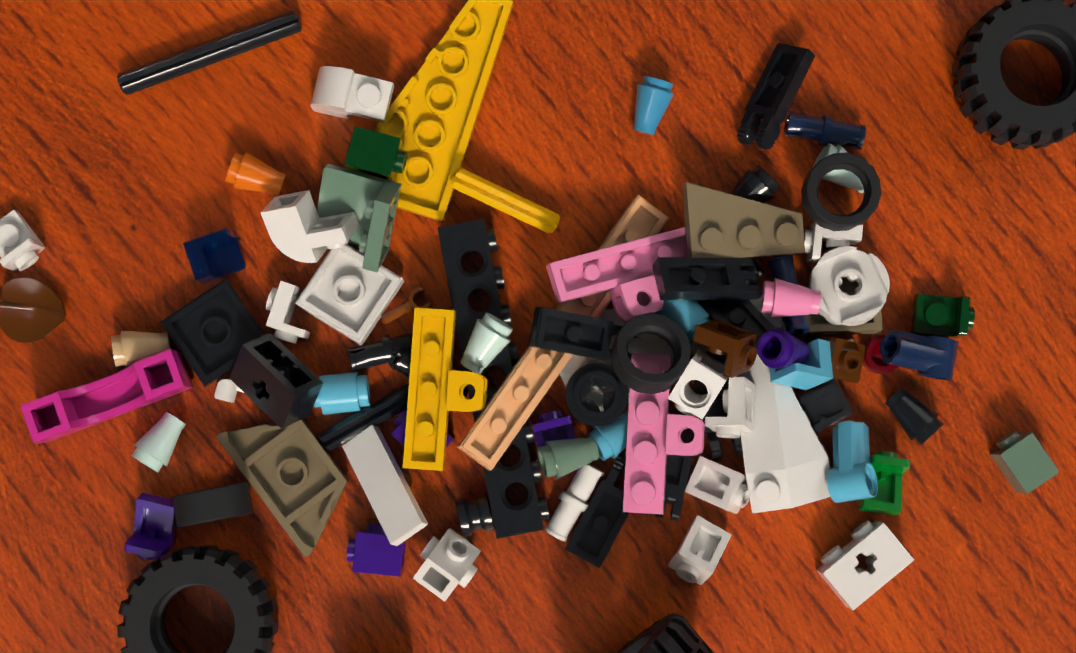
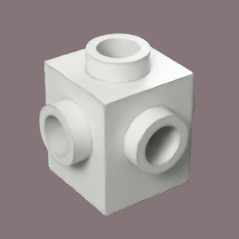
(447, 564)

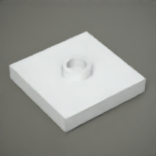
(347, 295)

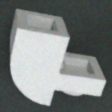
(346, 94)
(299, 231)

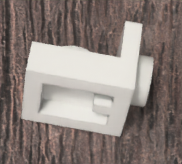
(816, 235)
(18, 242)
(739, 404)
(718, 485)
(699, 551)

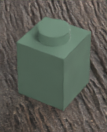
(1023, 461)

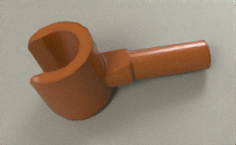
(406, 307)

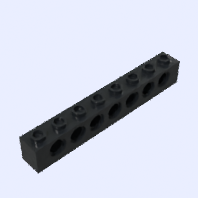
(456, 243)

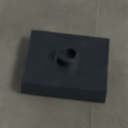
(212, 331)

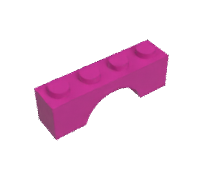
(107, 398)

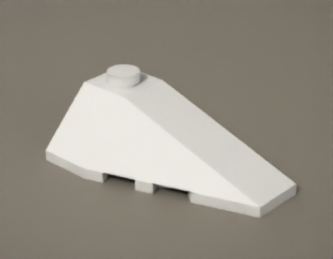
(782, 454)

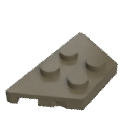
(290, 476)

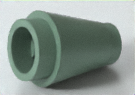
(566, 455)

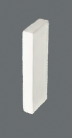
(384, 485)

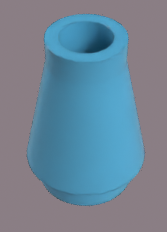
(651, 103)

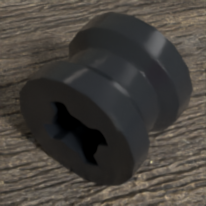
(474, 514)

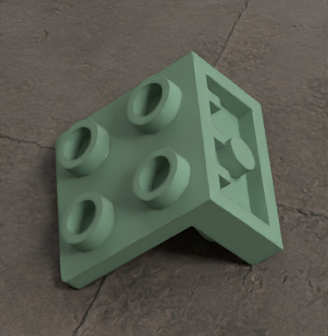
(372, 201)

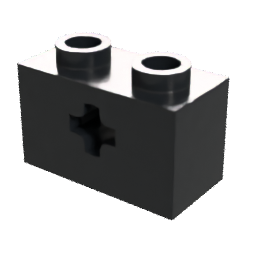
(276, 380)

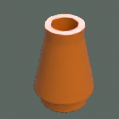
(254, 175)

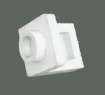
(281, 307)

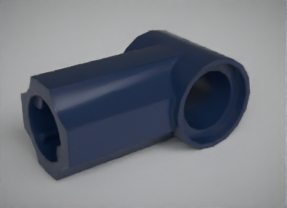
(927, 355)

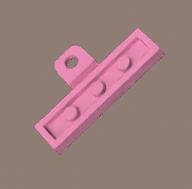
(622, 270)
(651, 437)

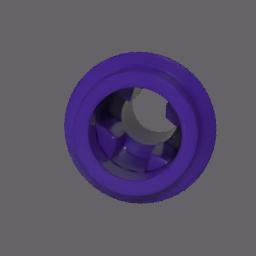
(781, 349)

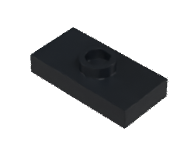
(825, 405)

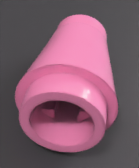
(788, 299)

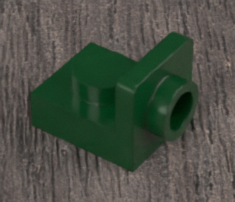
(942, 316)

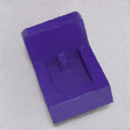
(552, 427)
(153, 527)

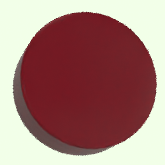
(873, 359)

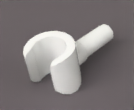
(226, 390)

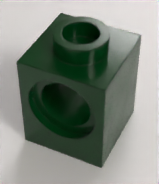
(376, 154)

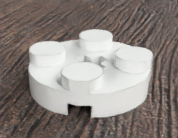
(870, 295)

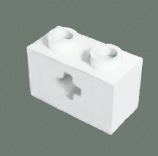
(885, 561)

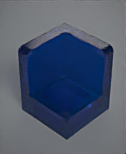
(215, 255)

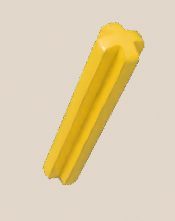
(505, 200)

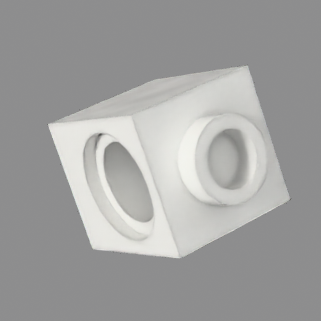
(701, 368)

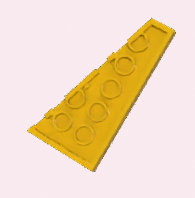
(442, 106)

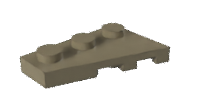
(738, 227)

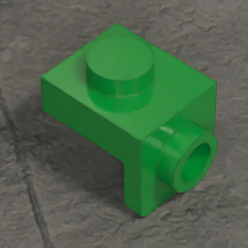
(889, 475)

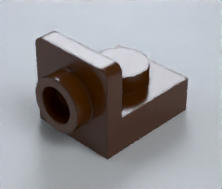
(728, 340)
(845, 357)

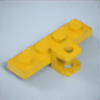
(435, 389)

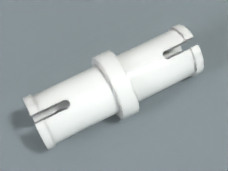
(573, 502)

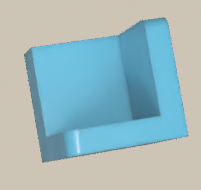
(811, 373)

